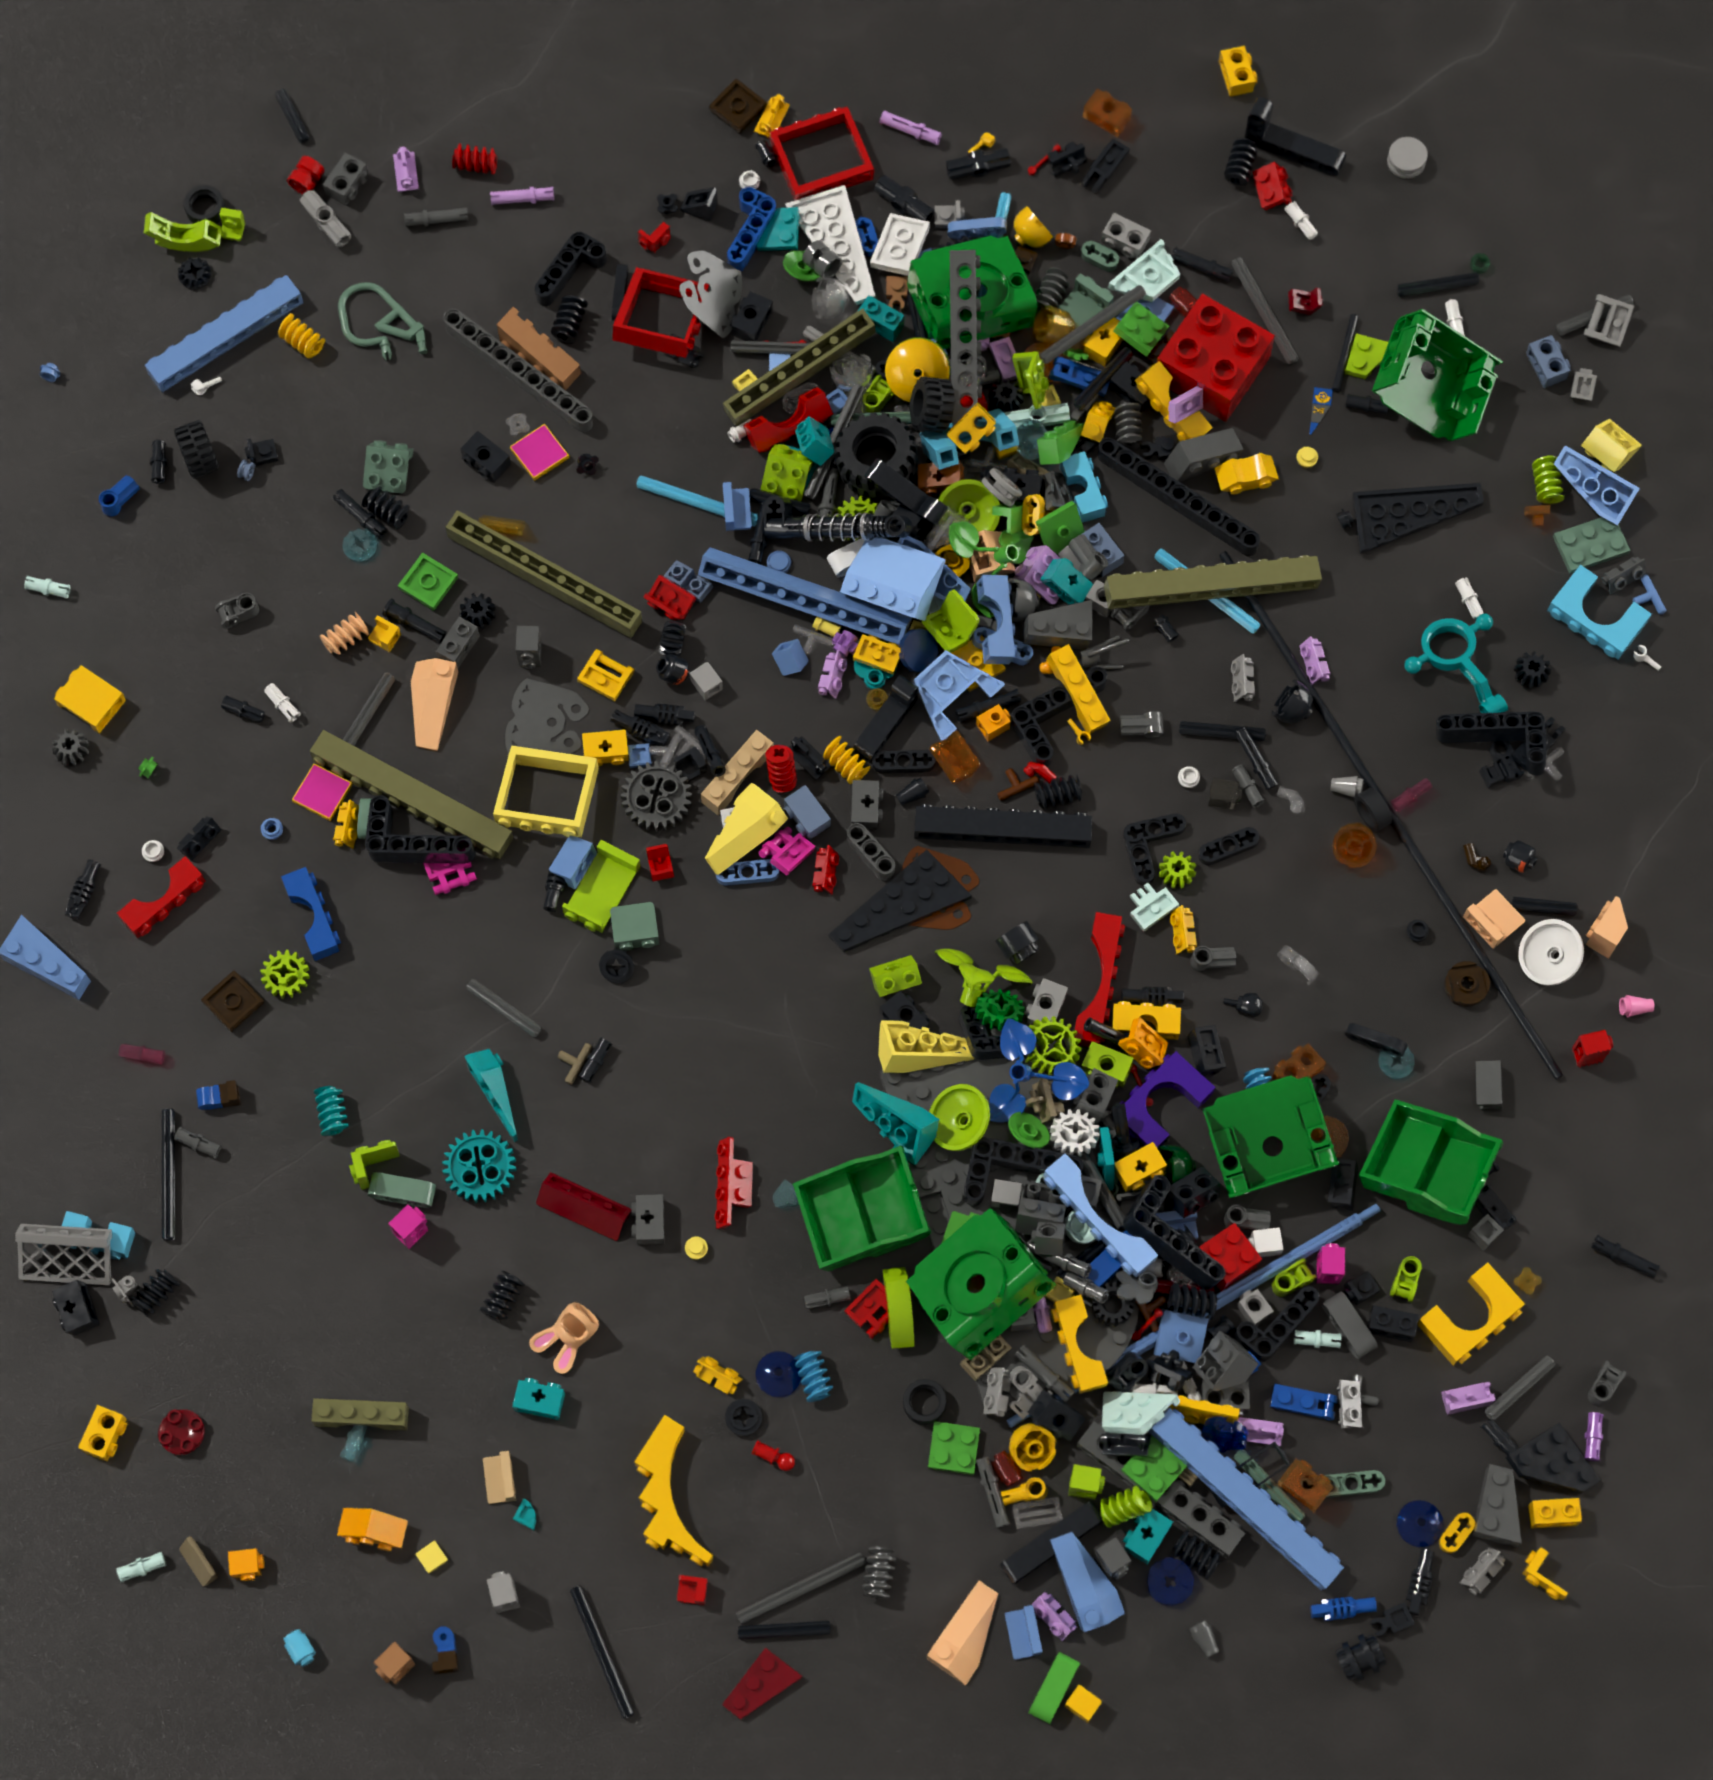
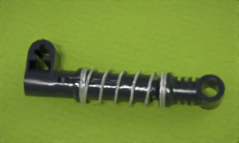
(830, 527)

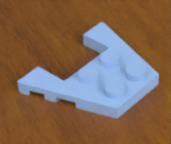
(944, 682)

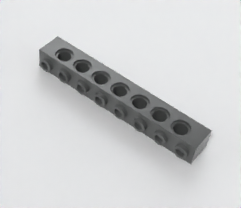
(959, 260)
(1183, 1515)

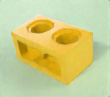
(1234, 71)
(967, 424)
(96, 1432)
(1555, 1513)

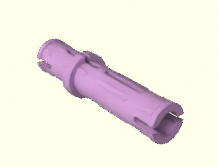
(919, 131)
(526, 195)

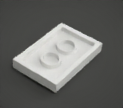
(899, 244)

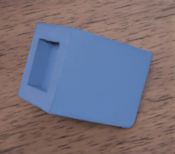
(790, 657)

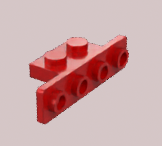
(733, 1183)

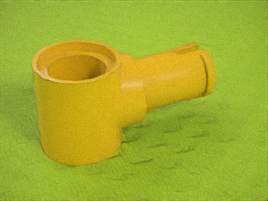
(1024, 1492)

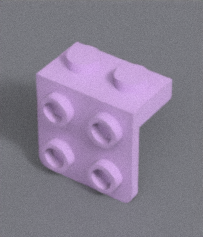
(1033, 568)

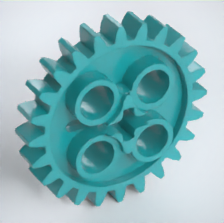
(459, 1169)

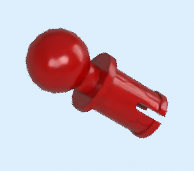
(784, 1461)

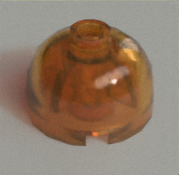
(1354, 845)

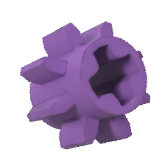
(845, 643)

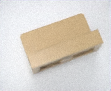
(499, 1478)

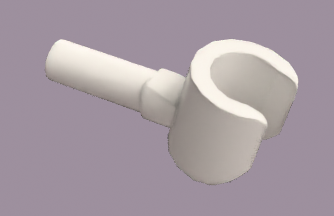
(200, 388)
(1644, 657)

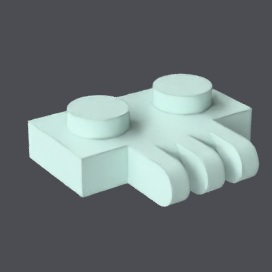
(1152, 906)

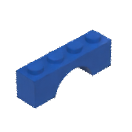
(301, 890)

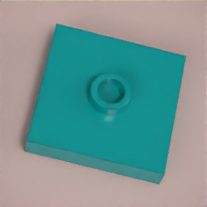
(1105, 1158)

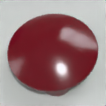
(181, 1432)

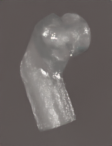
(1294, 798)

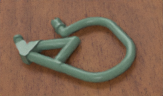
(415, 332)

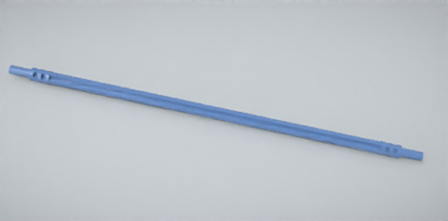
(1253, 1280)

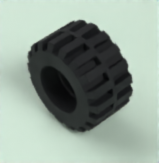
(932, 404)
(196, 449)

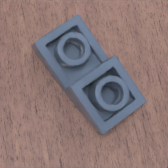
(687, 579)

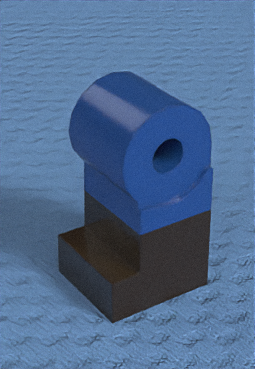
(218, 1096)
(447, 1653)

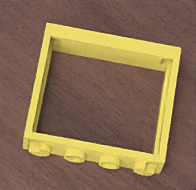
(553, 761)

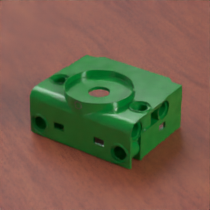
(1000, 271)
(1460, 379)
(1277, 1109)
(1011, 1272)

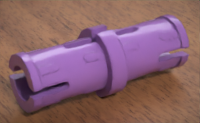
(1593, 1436)

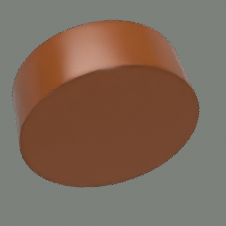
(1065, 240)

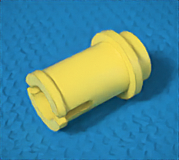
(826, 626)

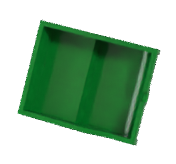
(1430, 1162)
(862, 1209)

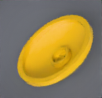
(907, 358)

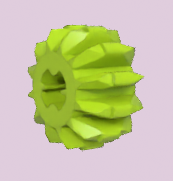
(1168, 869)

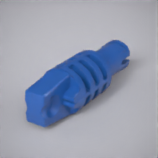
(1342, 1608)

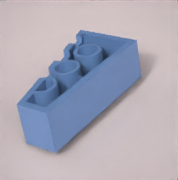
(39, 957)

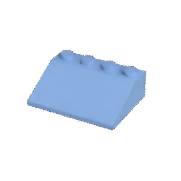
(894, 577)

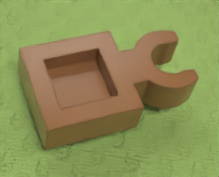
(896, 290)

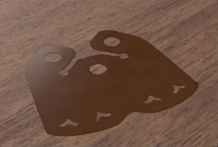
(958, 869)

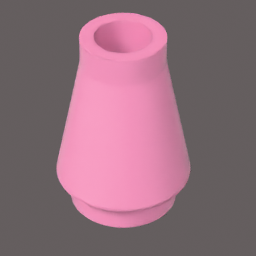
(1634, 1005)

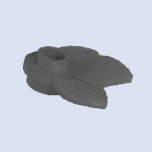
(1137, 1288)

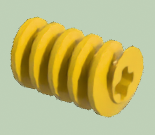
(299, 337)
(844, 761)

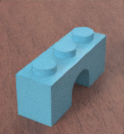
(1079, 471)
(121, 1235)

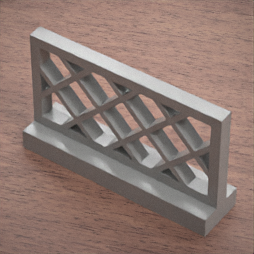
(68, 1237)

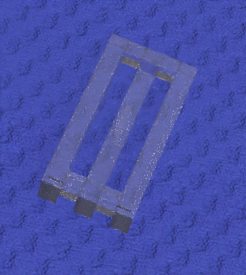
(1017, 1516)

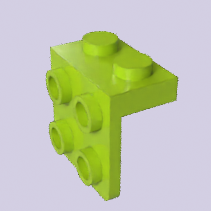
(1030, 376)
(786, 472)
(952, 623)
(366, 1156)

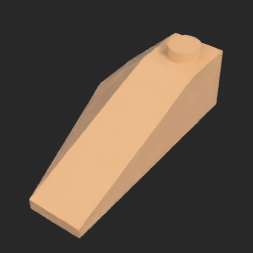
(431, 697)
(963, 1640)

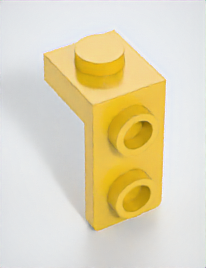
(1098, 420)
(1533, 1577)

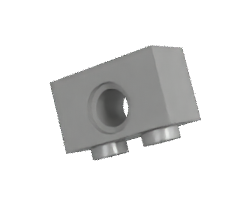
(1049, 992)

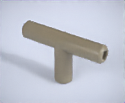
(577, 1063)

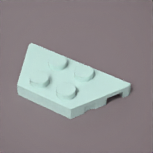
(1151, 270)
(1134, 1411)

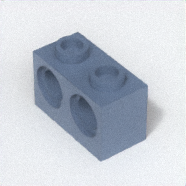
(1543, 362)

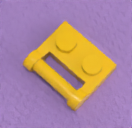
(602, 680)

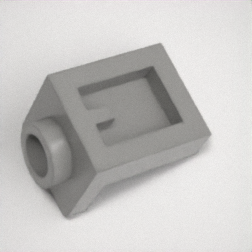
(947, 214)
(1583, 384)

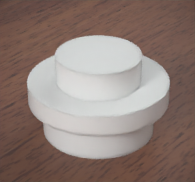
(749, 179)
(1188, 777)
(152, 851)

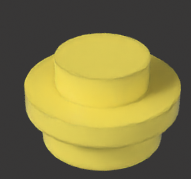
(1307, 457)
(696, 1248)

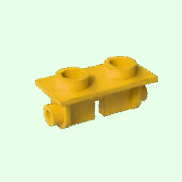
(772, 115)
(349, 817)
(1181, 920)
(725, 1377)

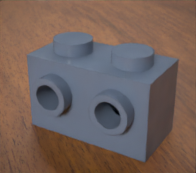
(1105, 545)
(806, 812)

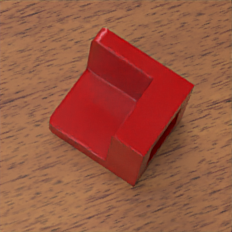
(692, 1590)

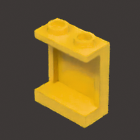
(90, 698)

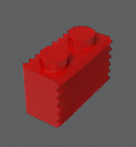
(1592, 1048)

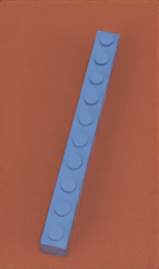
(804, 595)
(1246, 1499)

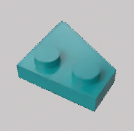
(781, 231)

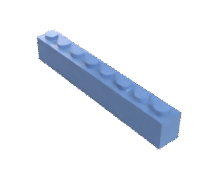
(223, 333)

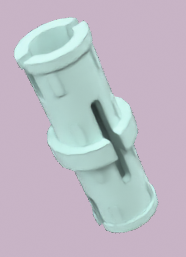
(47, 587)
(1317, 1338)
(141, 1566)

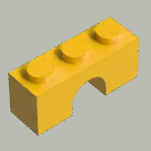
(1164, 1018)

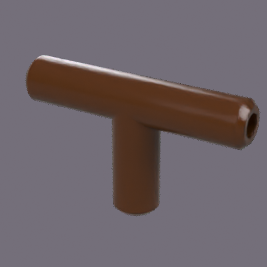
(1017, 786)
(1147, 1309)

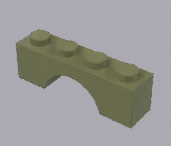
(357, 1412)

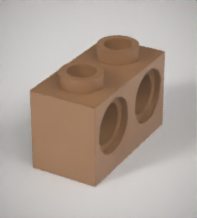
(393, 1664)

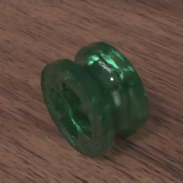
(1477, 269)

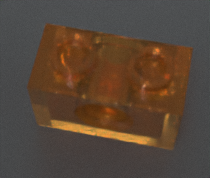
(1111, 122)
(1291, 1483)

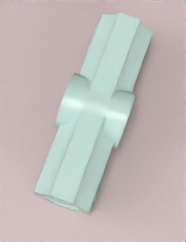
(1049, 415)

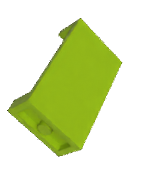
(602, 887)

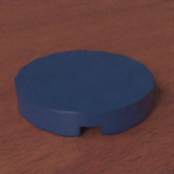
(918, 650)

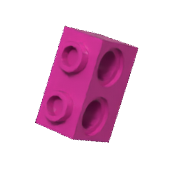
(409, 1225)
(1330, 1264)

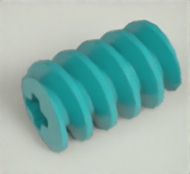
(330, 1110)

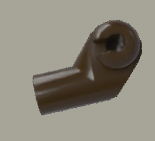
(1474, 860)

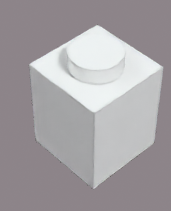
(1267, 1242)

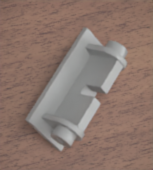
(1242, 669)
(125, 1288)
(994, 1401)
(1350, 1404)
(1488, 1562)

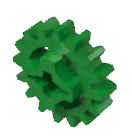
(998, 1007)

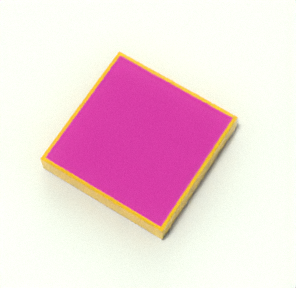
(539, 452)
(322, 792)

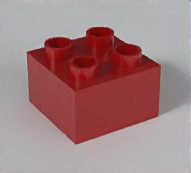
(1216, 353)

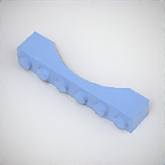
(1130, 1250)

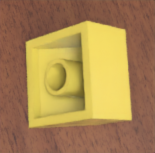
(1610, 445)

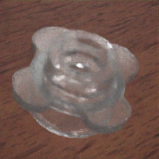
(513, 420)

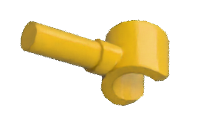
(986, 139)
(1078, 732)

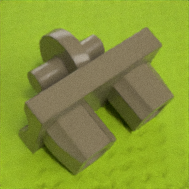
(1042, 1101)

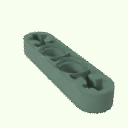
(1339, 1483)

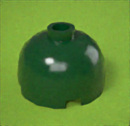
(1178, 1162)

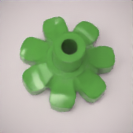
(1076, 355)

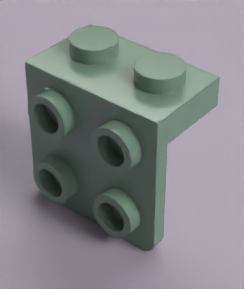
(1086, 300)
(386, 466)
(634, 926)

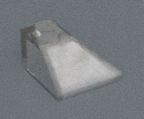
(939, 534)

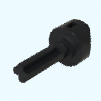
(1124, 1144)

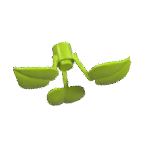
(974, 976)

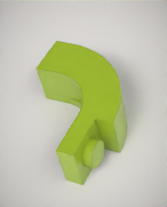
(183, 237)
(899, 1308)

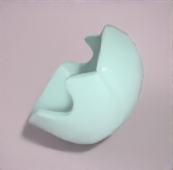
(1076, 1230)

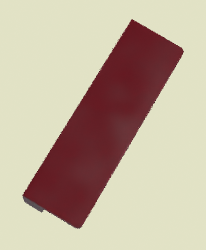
(583, 1206)

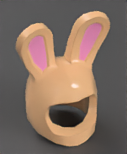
(573, 1328)

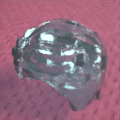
(1027, 435)

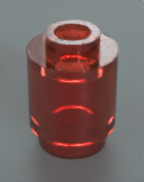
(1182, 300)
(1006, 1468)

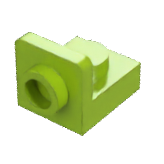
(232, 224)

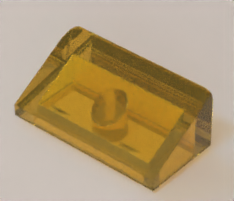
(503, 525)

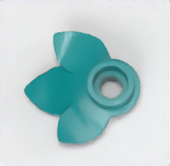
(868, 672)

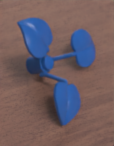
(1016, 1042)

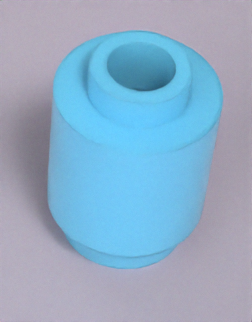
(299, 1648)

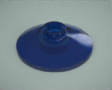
(777, 1385)
(1410, 1530)

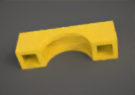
(1155, 385)
(1070, 673)
(1087, 1372)

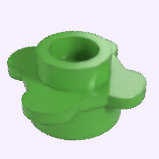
(147, 767)

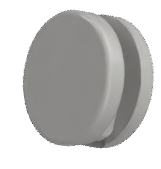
(1407, 157)
(1003, 488)

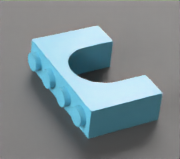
(943, 451)
(1611, 638)

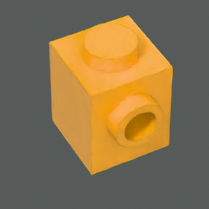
(993, 722)
(245, 1564)

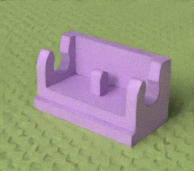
(1467, 1398)

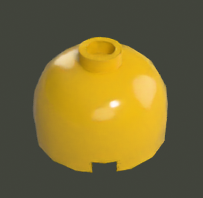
(1030, 229)
(1032, 1447)

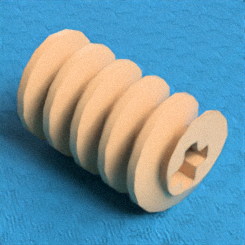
(344, 634)

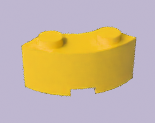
(1246, 473)

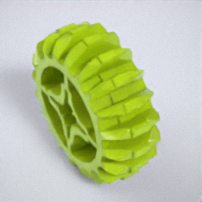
(1058, 1051)

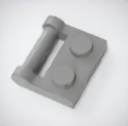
(1615, 323)

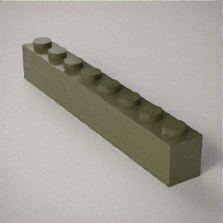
(799, 367)

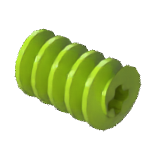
(1547, 481)
(1125, 1506)

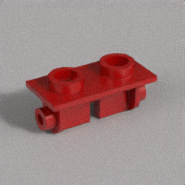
(826, 860)

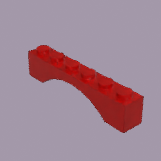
(1105, 936)

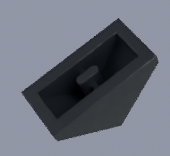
(700, 203)

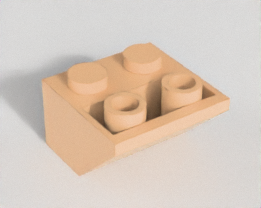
(983, 561)
(1608, 928)

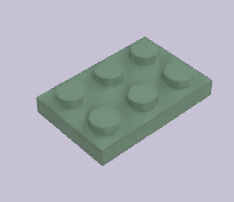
(1590, 544)

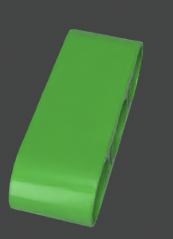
(1054, 1687)

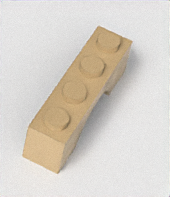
(748, 757)

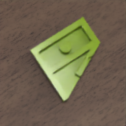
(1365, 356)

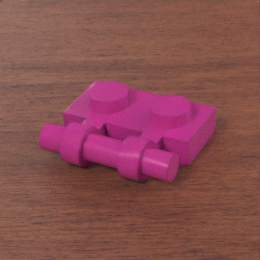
(793, 852)
(441, 870)

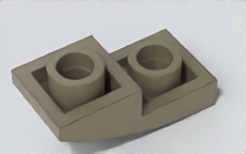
(986, 1358)

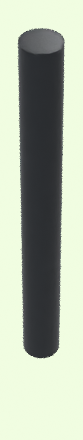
(1345, 353)

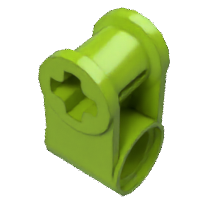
(879, 393)
(1296, 1276)
(1404, 1282)

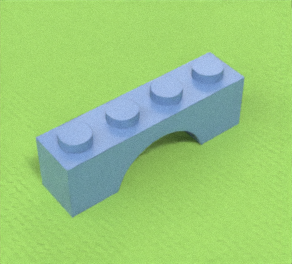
(994, 593)

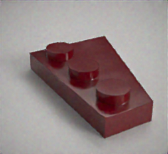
(760, 1684)

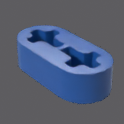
(871, 235)

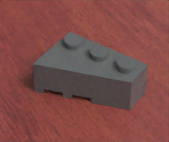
(1202, 454)
(1060, 626)
(1497, 1508)

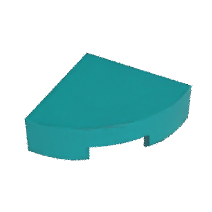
(526, 1515)

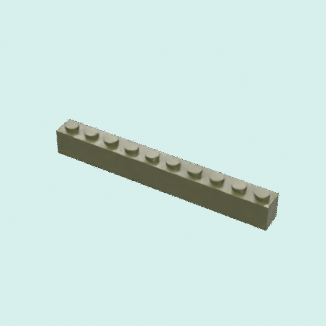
(544, 574)
(1212, 582)
(410, 794)

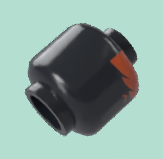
(672, 669)
(1520, 856)

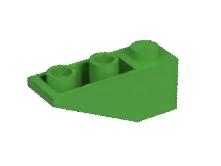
(1059, 444)

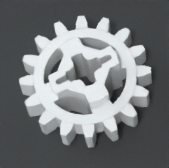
(1074, 1133)

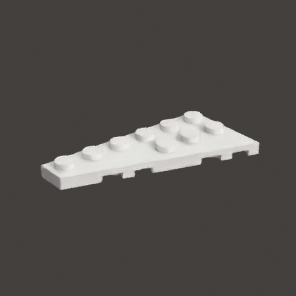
(831, 220)

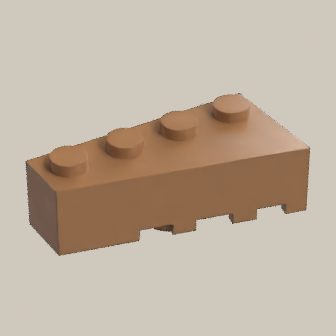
(537, 349)

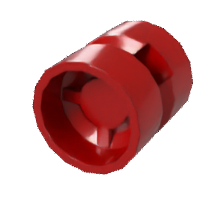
(306, 175)

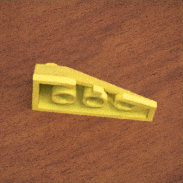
(750, 823)
(914, 1049)

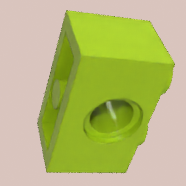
(895, 976)
(1099, 1054)
(1086, 1482)

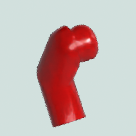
(1040, 769)

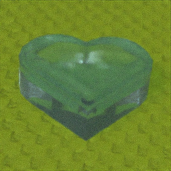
(785, 1195)

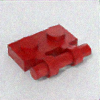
(866, 1305)

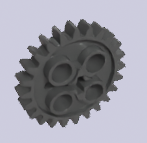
(636, 792)

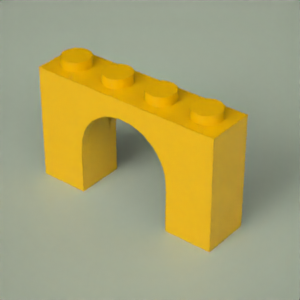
(1456, 1342)

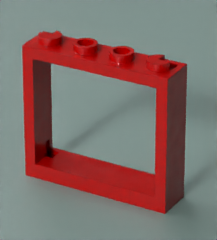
(799, 128)
(651, 340)

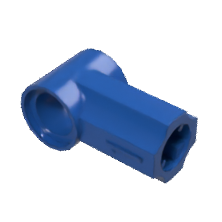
(118, 494)

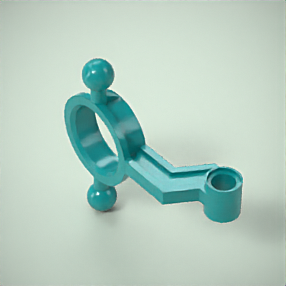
(1483, 622)

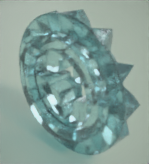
(358, 553)
(1397, 1071)

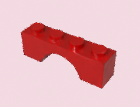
(765, 434)
(141, 916)

